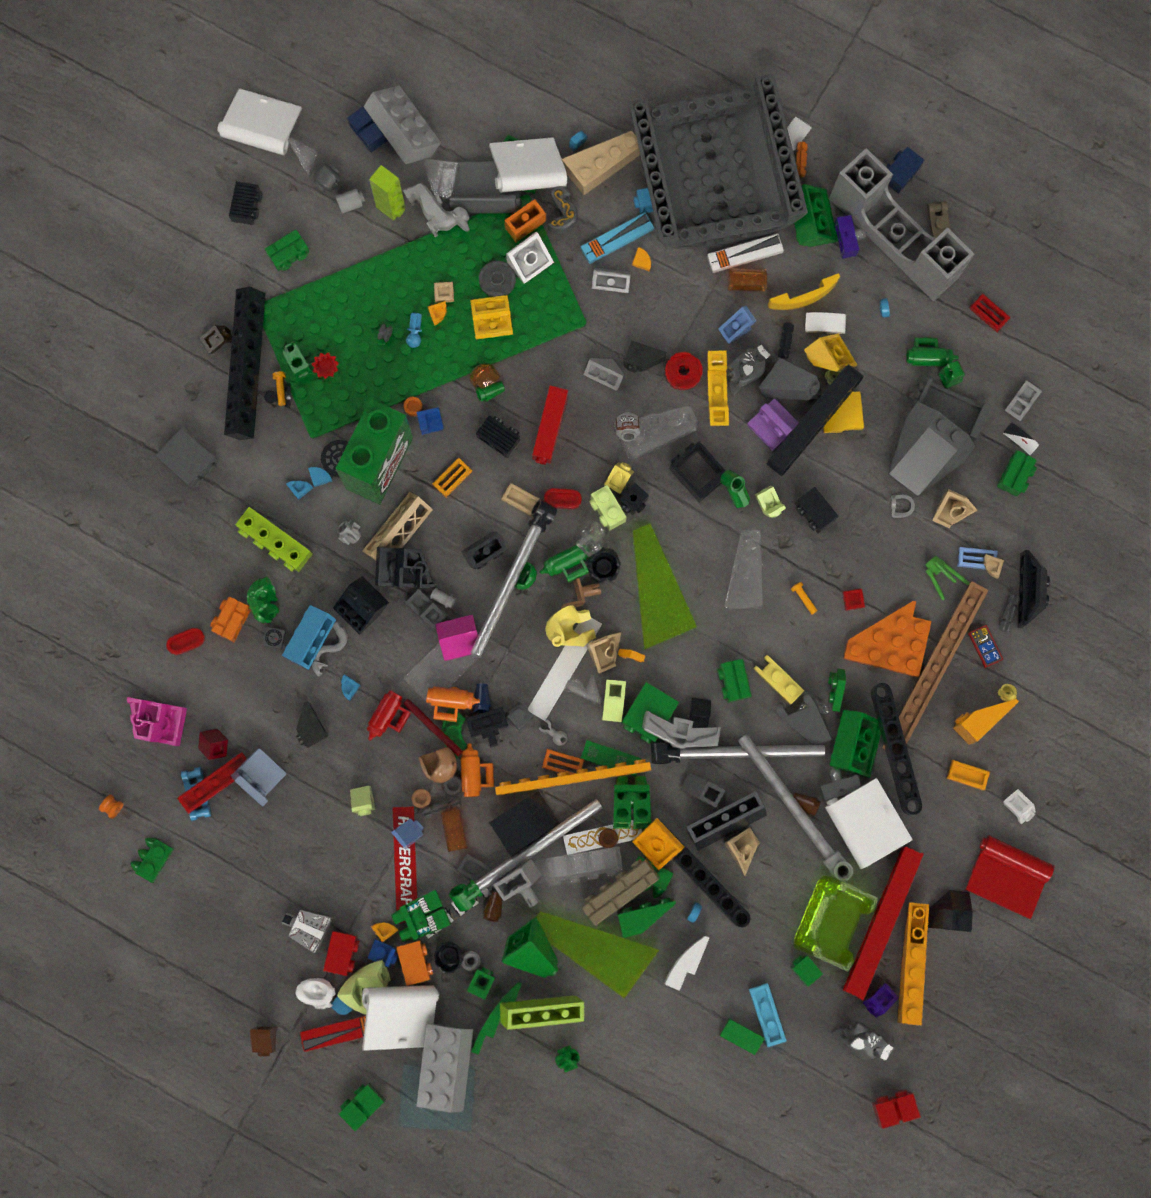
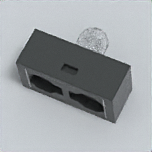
(838, 786)

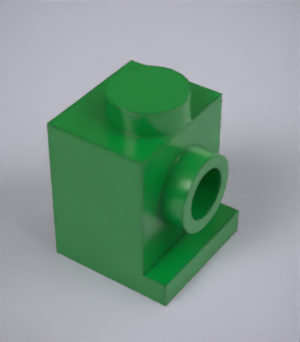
(478, 990)

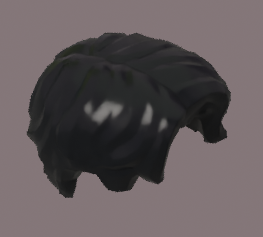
(604, 565)

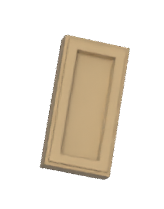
(519, 499)

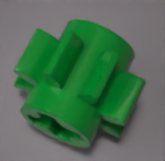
(567, 1058)

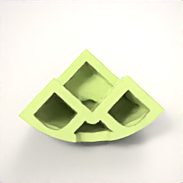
(369, 976)

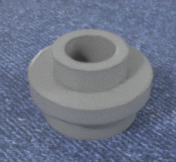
(466, 966)

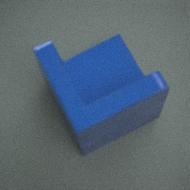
(430, 421)

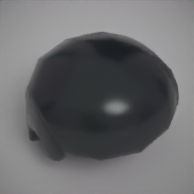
(448, 957)

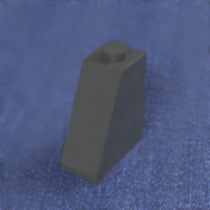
(789, 382)

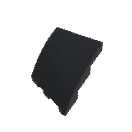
(402, 568)

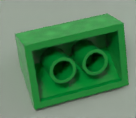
(818, 224)
(856, 743)

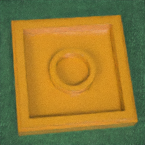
(658, 844)

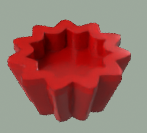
(325, 365)

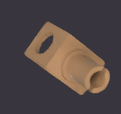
(582, 592)

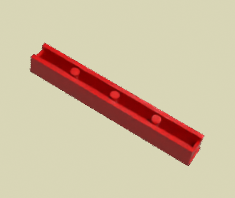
(882, 922)

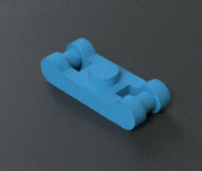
(198, 774)

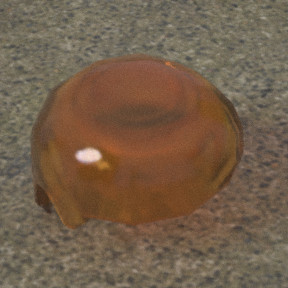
(484, 375)

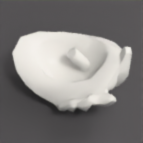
(316, 993)

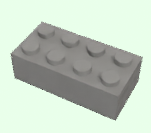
(402, 124)
(444, 1068)

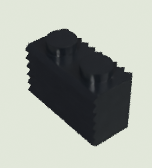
(245, 202)
(498, 436)

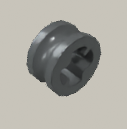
(385, 332)

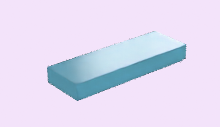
(767, 1015)

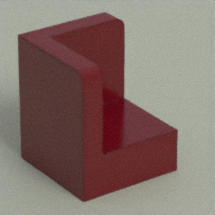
(213, 744)

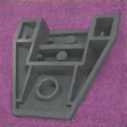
(928, 449)

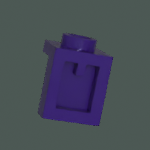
(881, 1000)

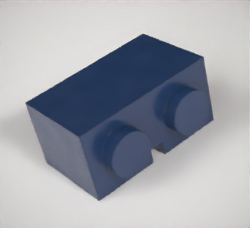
(366, 129)
(904, 168)

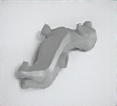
(437, 217)

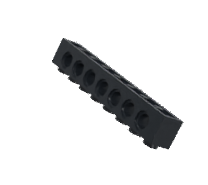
(244, 363)

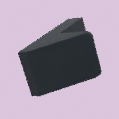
(700, 712)

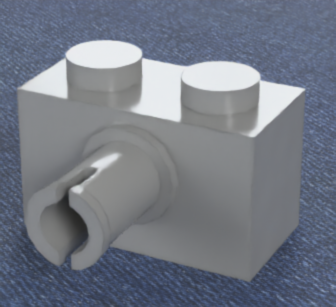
(518, 882)

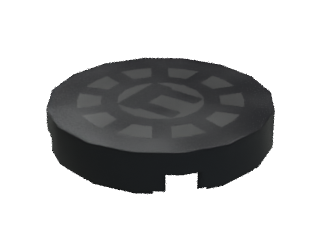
(331, 455)

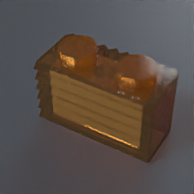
(454, 830)

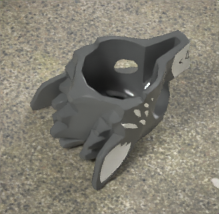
(747, 368)
(863, 1042)

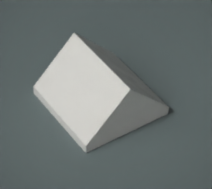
(529, 258)

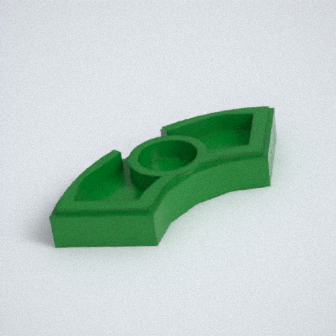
(454, 729)

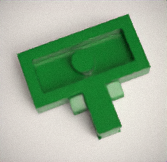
(837, 682)

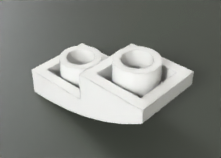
(825, 322)

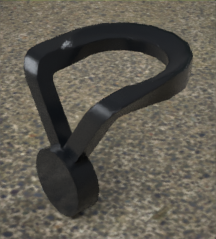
(271, 397)

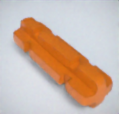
(801, 158)

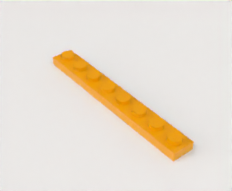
(581, 776)

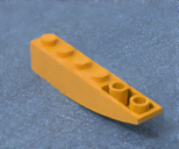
(913, 965)

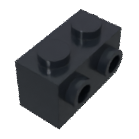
(815, 510)
(484, 550)

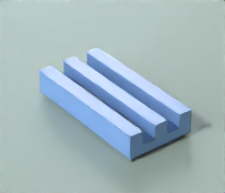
(961, 557)

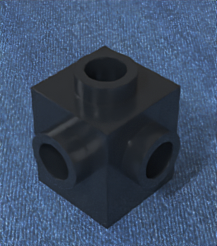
(634, 493)

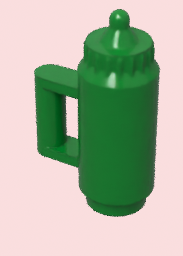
(929, 355)
(564, 561)

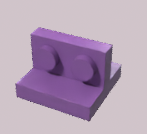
(772, 424)

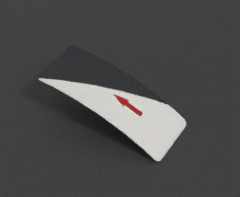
(1021, 438)

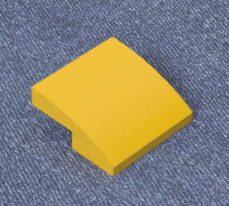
(491, 317)
(847, 417)

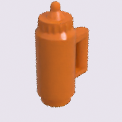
(451, 699)
(471, 773)

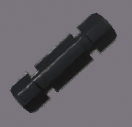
(785, 342)

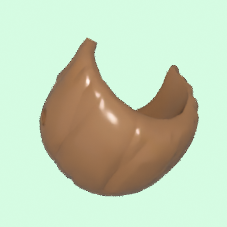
(439, 765)

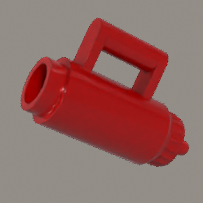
(385, 713)

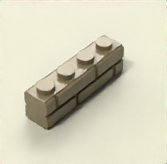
(620, 892)

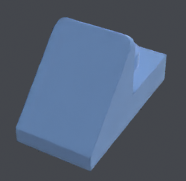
(737, 325)

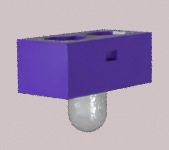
(848, 236)

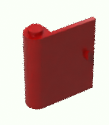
(1009, 876)

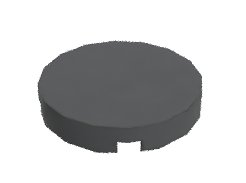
(497, 279)

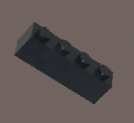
(726, 821)

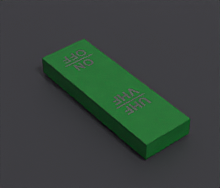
(607, 756)

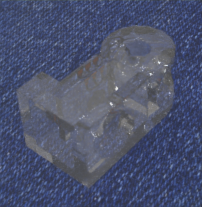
(592, 539)

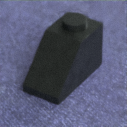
(642, 357)
(309, 727)

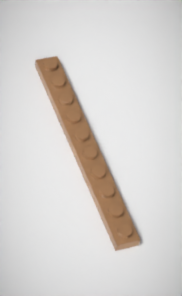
(939, 661)

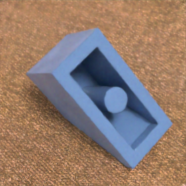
(408, 833)

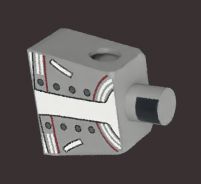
(308, 928)

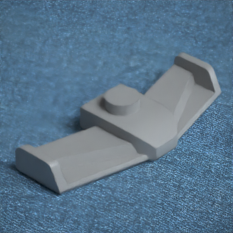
(680, 732)

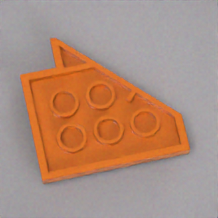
(892, 643)

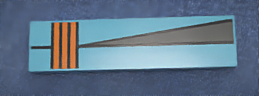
(617, 238)

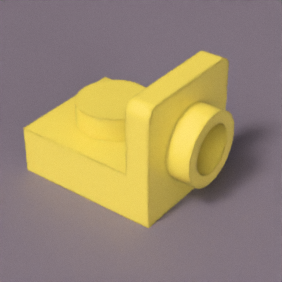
(619, 477)

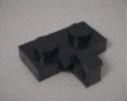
(487, 725)

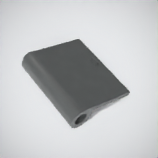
(477, 190)

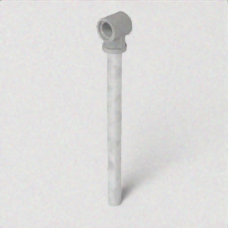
(832, 859)

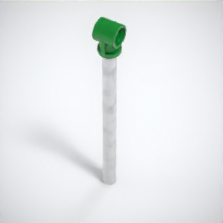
(464, 895)

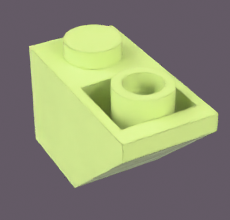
(614, 700)
(362, 800)

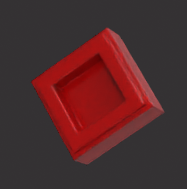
(853, 599)

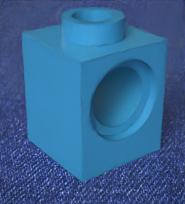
(642, 201)

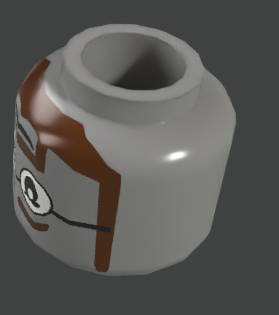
(627, 426)

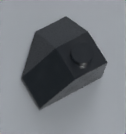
(952, 912)

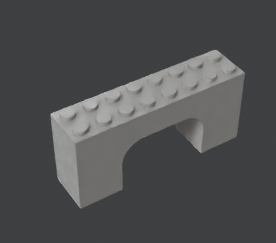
(926, 260)

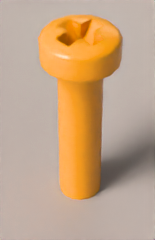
(279, 376)
(804, 597)

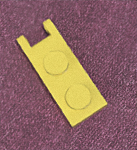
(780, 681)

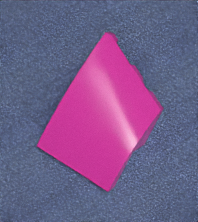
(157, 721)

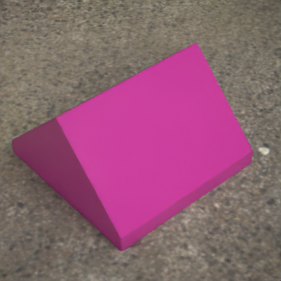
(457, 637)

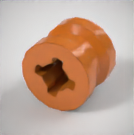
(111, 806)

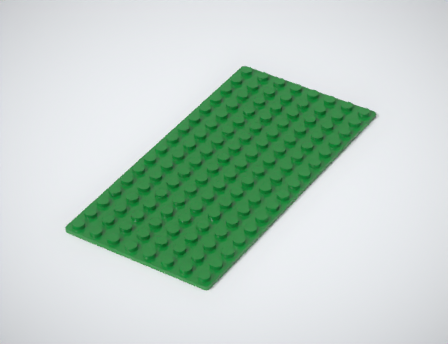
(349, 307)

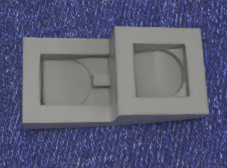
(1023, 400)

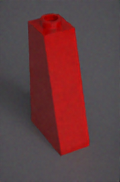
(550, 425)

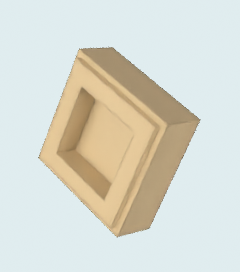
(444, 292)

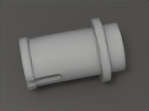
(443, 598)

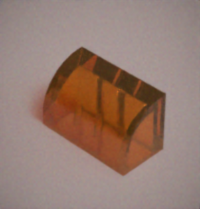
(747, 279)

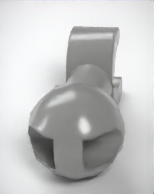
(557, 735)

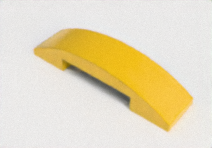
(783, 301)
(717, 388)

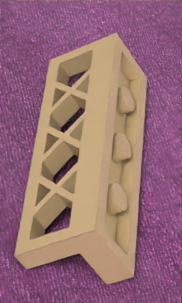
(396, 522)

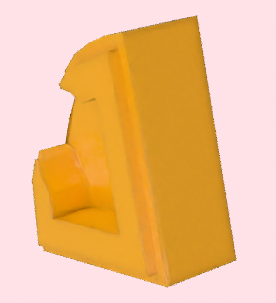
(642, 260)
(437, 312)
(624, 653)
(384, 930)

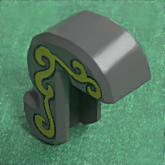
(566, 209)

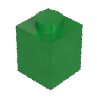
(806, 970)

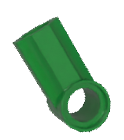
(736, 488)

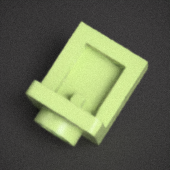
(770, 502)

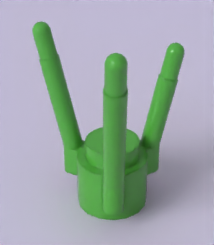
(937, 566)

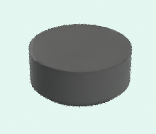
(453, 786)

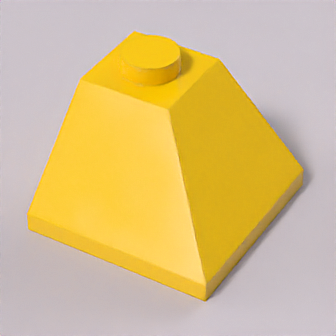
(830, 353)

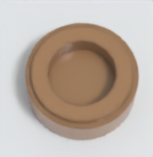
(421, 798)

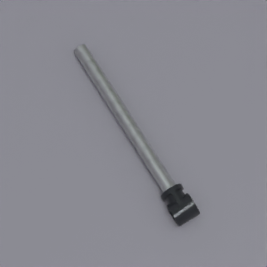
(542, 514)
(664, 753)

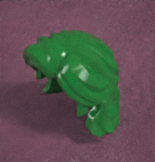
(259, 600)

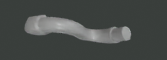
(343, 637)

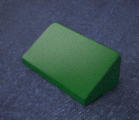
(742, 1036)

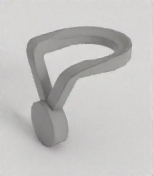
(893, 506)

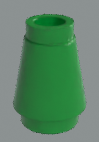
(490, 392)

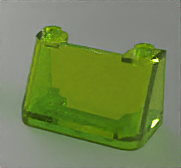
(832, 921)

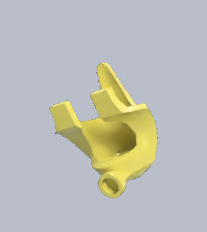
(560, 627)

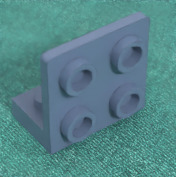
(258, 775)

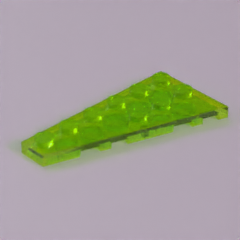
(660, 598)
(604, 955)

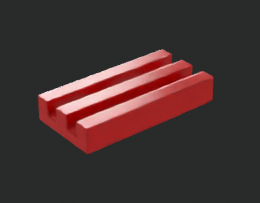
(984, 317)

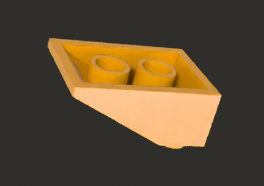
(976, 724)

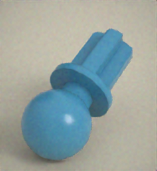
(413, 339)

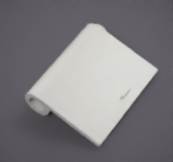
(259, 121)
(528, 165)
(868, 823)
(398, 1016)

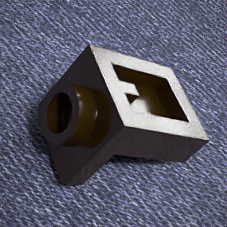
(216, 338)

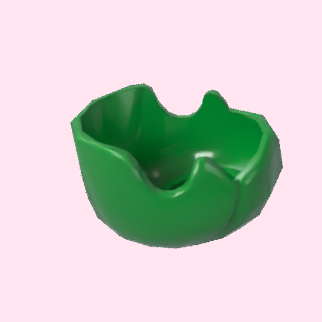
(527, 577)

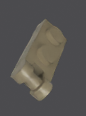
(938, 223)

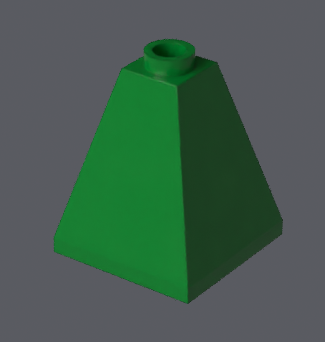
(530, 950)

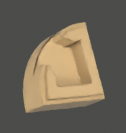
(993, 565)

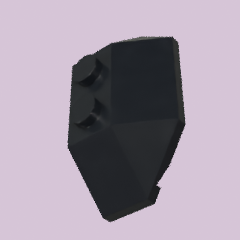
(1032, 588)

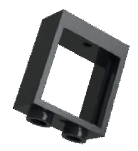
(712, 462)

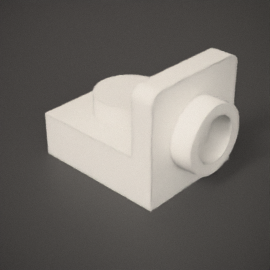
(1020, 806)

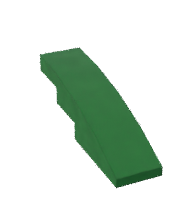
(493, 1020)

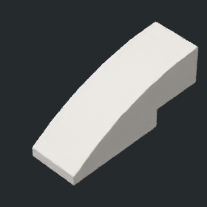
(686, 963)

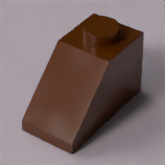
(263, 1040)

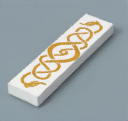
(589, 839)

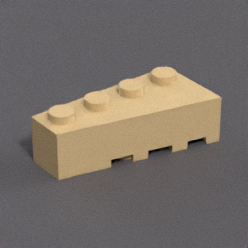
(601, 161)

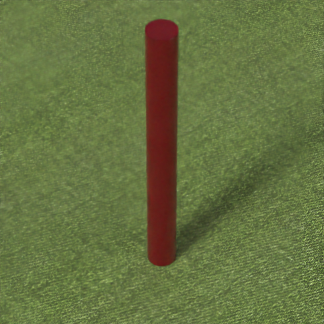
(433, 727)

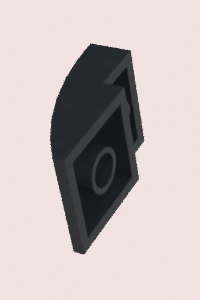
(524, 823)

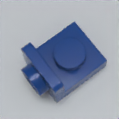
(383, 951)

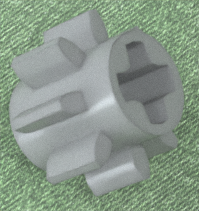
(349, 532)

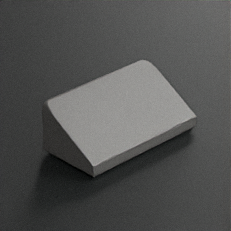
(611, 280)

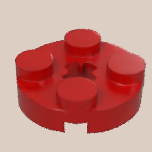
(690, 363)

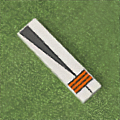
(745, 253)

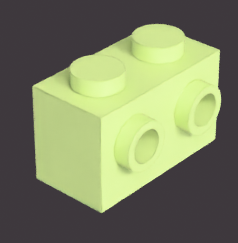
(608, 508)

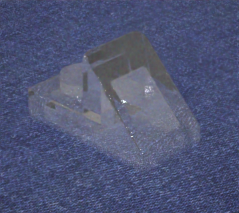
(589, 693)

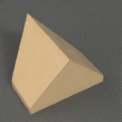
(953, 508)
(604, 651)
(743, 848)

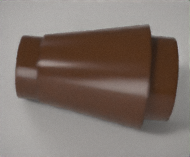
(808, 803)
(493, 908)

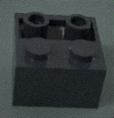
(360, 604)

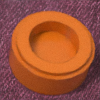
(412, 406)

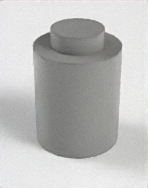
(350, 200)

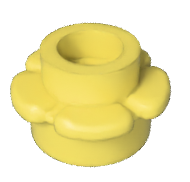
(1007, 692)

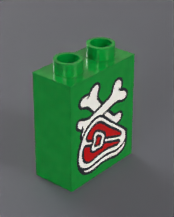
(375, 451)

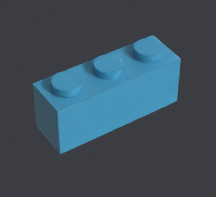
(309, 637)

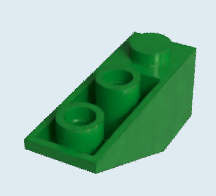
(638, 921)

